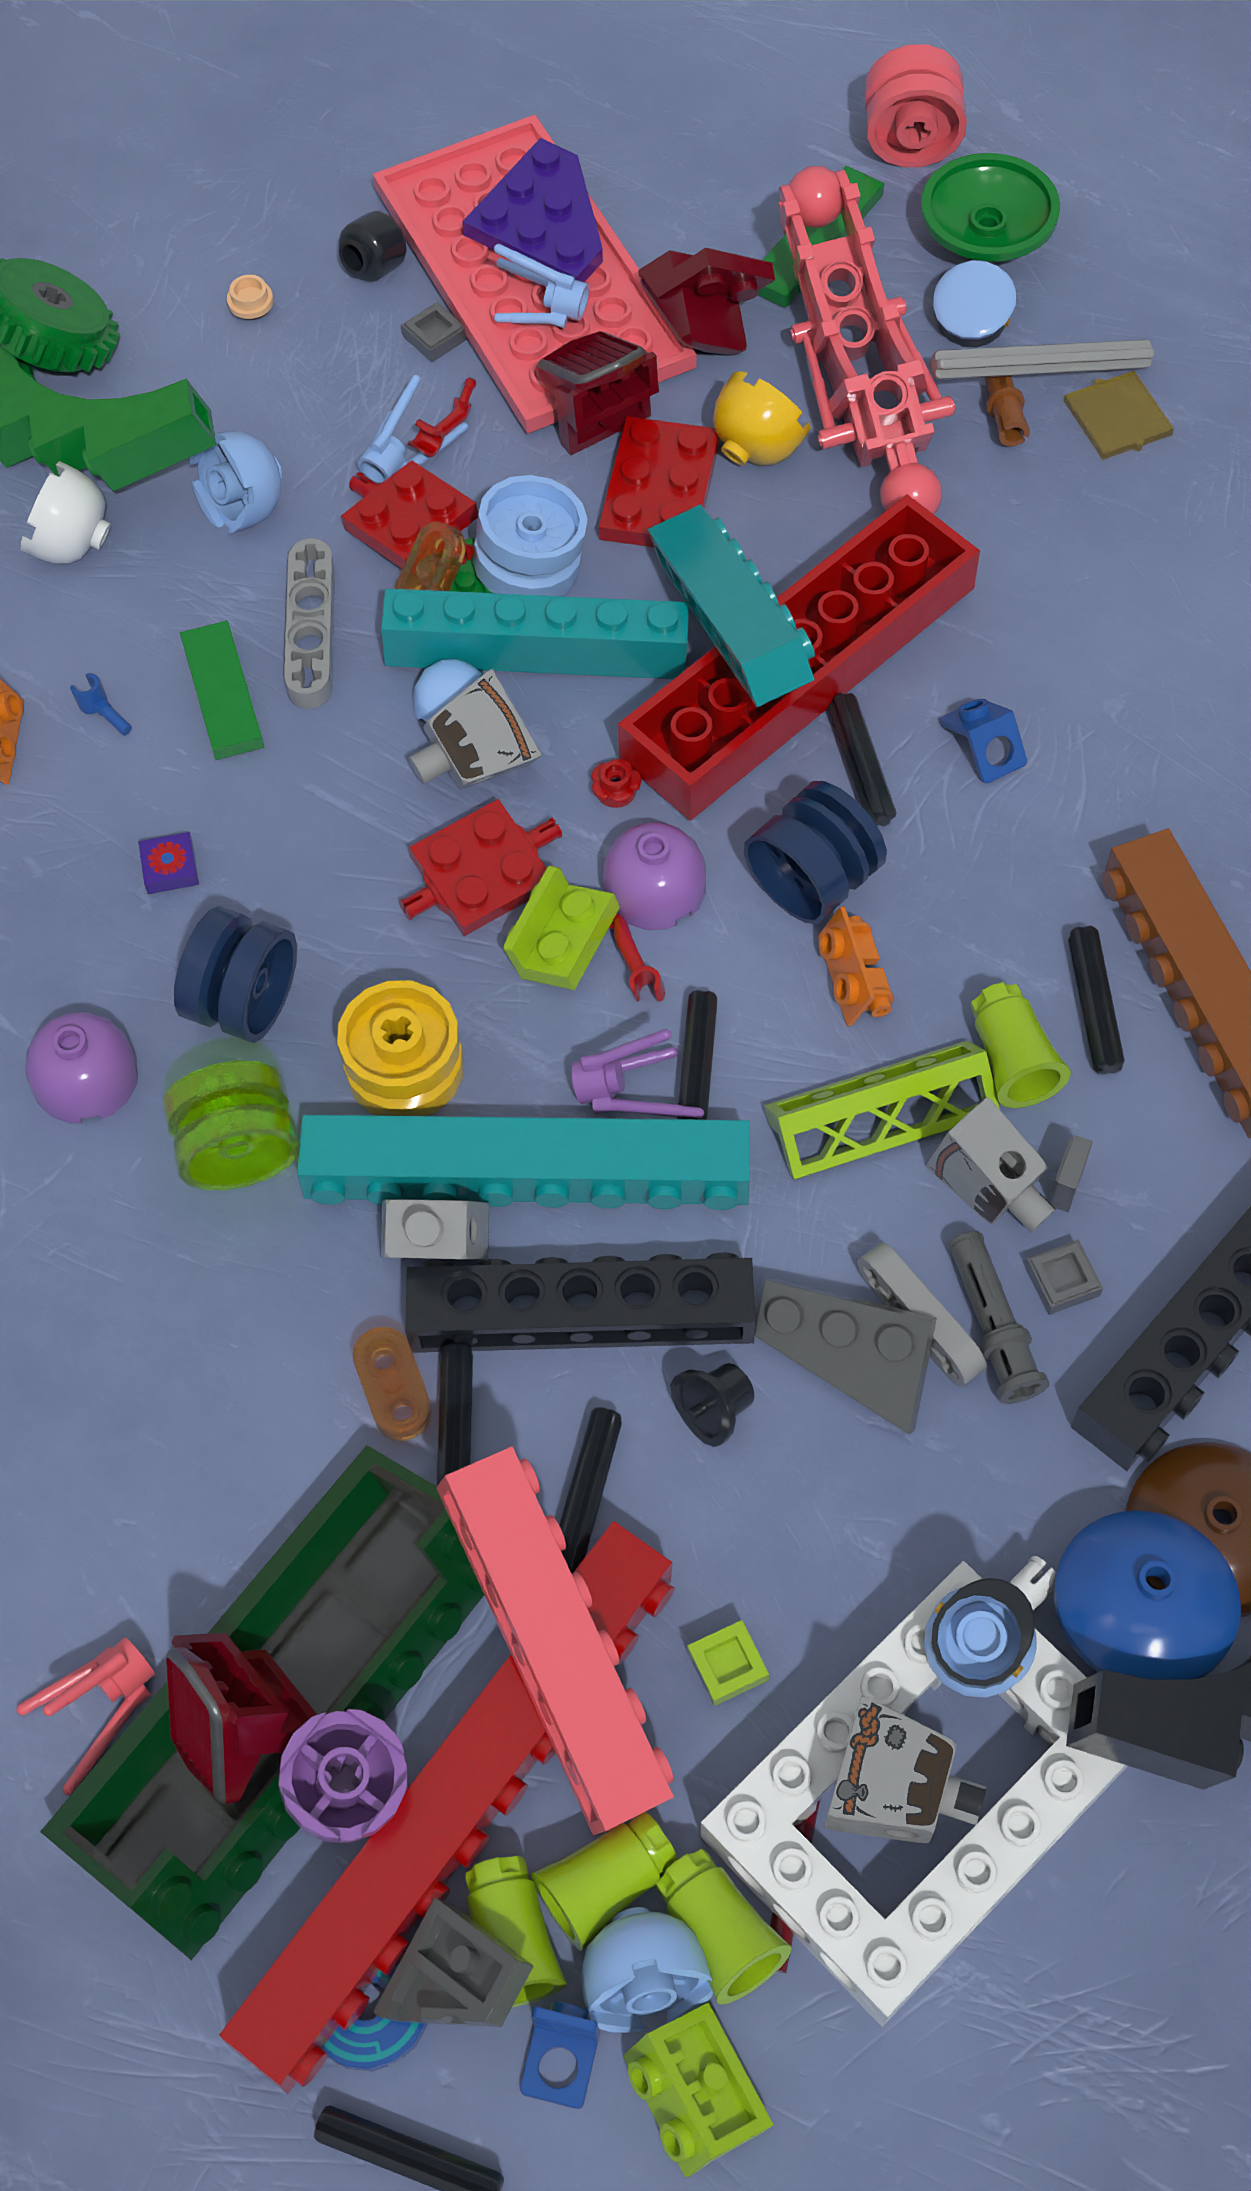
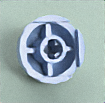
(237, 481)
(643, 1968)

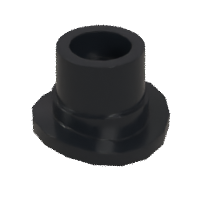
(712, 1401)

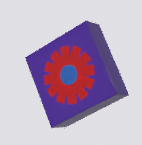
(168, 863)

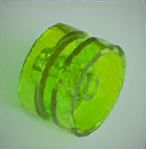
(230, 1125)

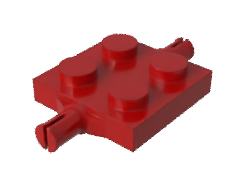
(401, 506)
(479, 867)

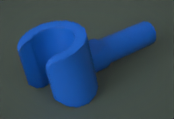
(96, 702)

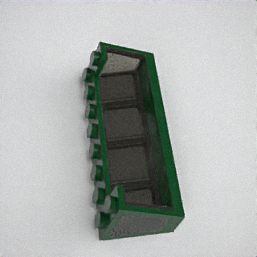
(352, 1621)

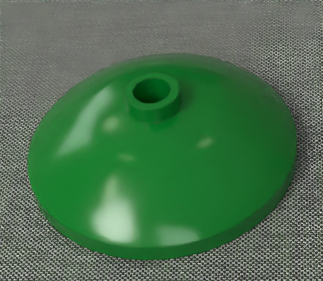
(990, 207)

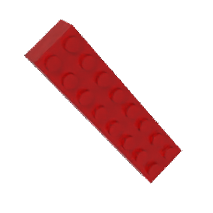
(857, 611)

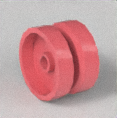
(915, 106)

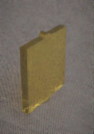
(1118, 415)

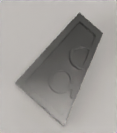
(852, 1344)

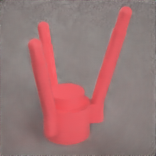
(116, 1673)

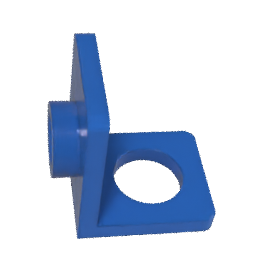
(981, 723)
(565, 2028)

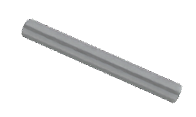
(1041, 359)

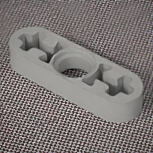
(901, 1288)

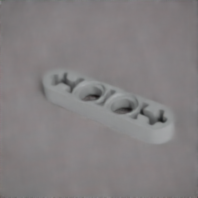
(309, 622)

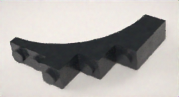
(1165, 1726)

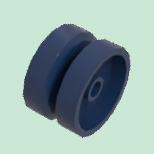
(235, 974)

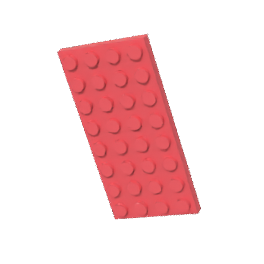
(430, 202)

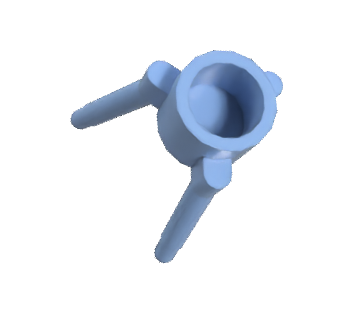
(562, 294)
(386, 452)

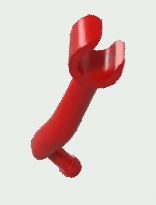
(431, 438)
(640, 974)

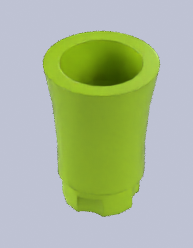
(1017, 1048)
(604, 1877)
(509, 1909)
(733, 1936)

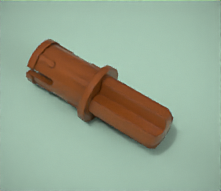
(1006, 406)

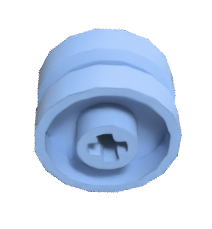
(529, 537)

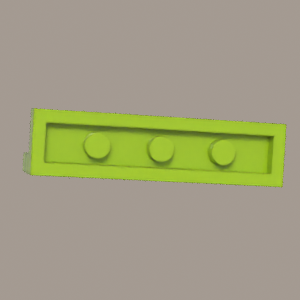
(877, 1089)

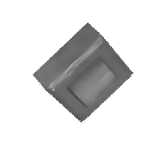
(434, 332)
(1070, 1173)
(1063, 1277)

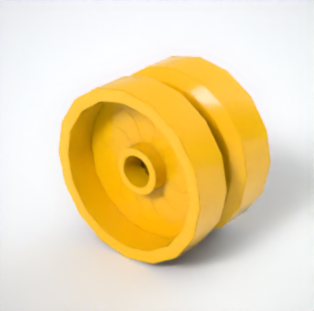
(401, 1049)

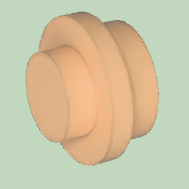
(249, 297)

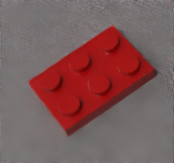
(656, 476)

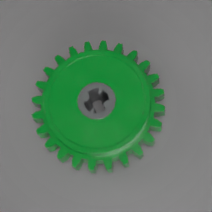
(53, 317)

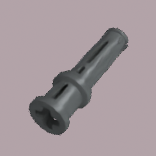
(1004, 1340)

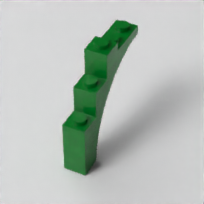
(109, 436)

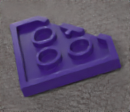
(541, 213)

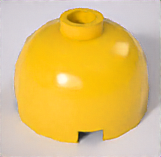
(757, 422)

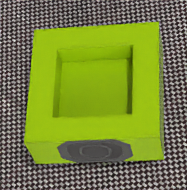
(728, 1663)

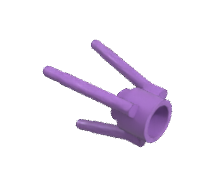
(601, 1076)

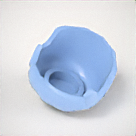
(440, 685)

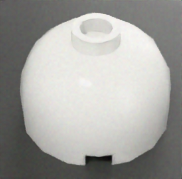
(67, 517)

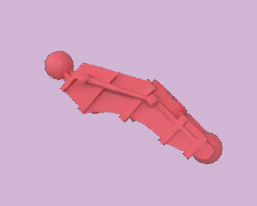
(813, 201)

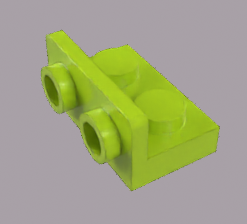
(559, 930)
(696, 2089)

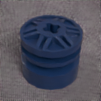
(815, 852)

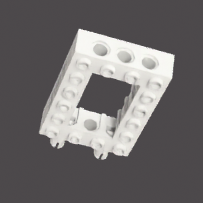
(892, 1957)

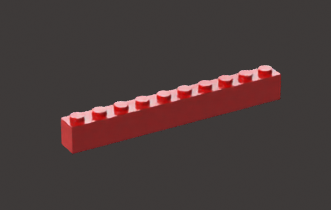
(435, 1829)

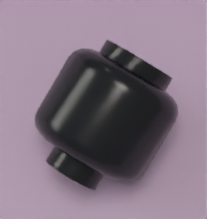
(372, 246)

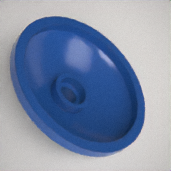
(1128, 1625)

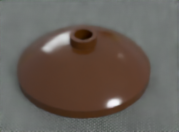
(1191, 1485)

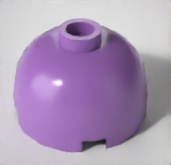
(655, 875)
(81, 1067)
(343, 1776)

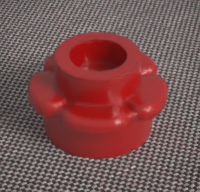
(615, 793)

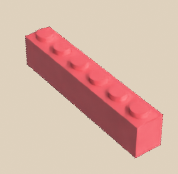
(555, 1641)

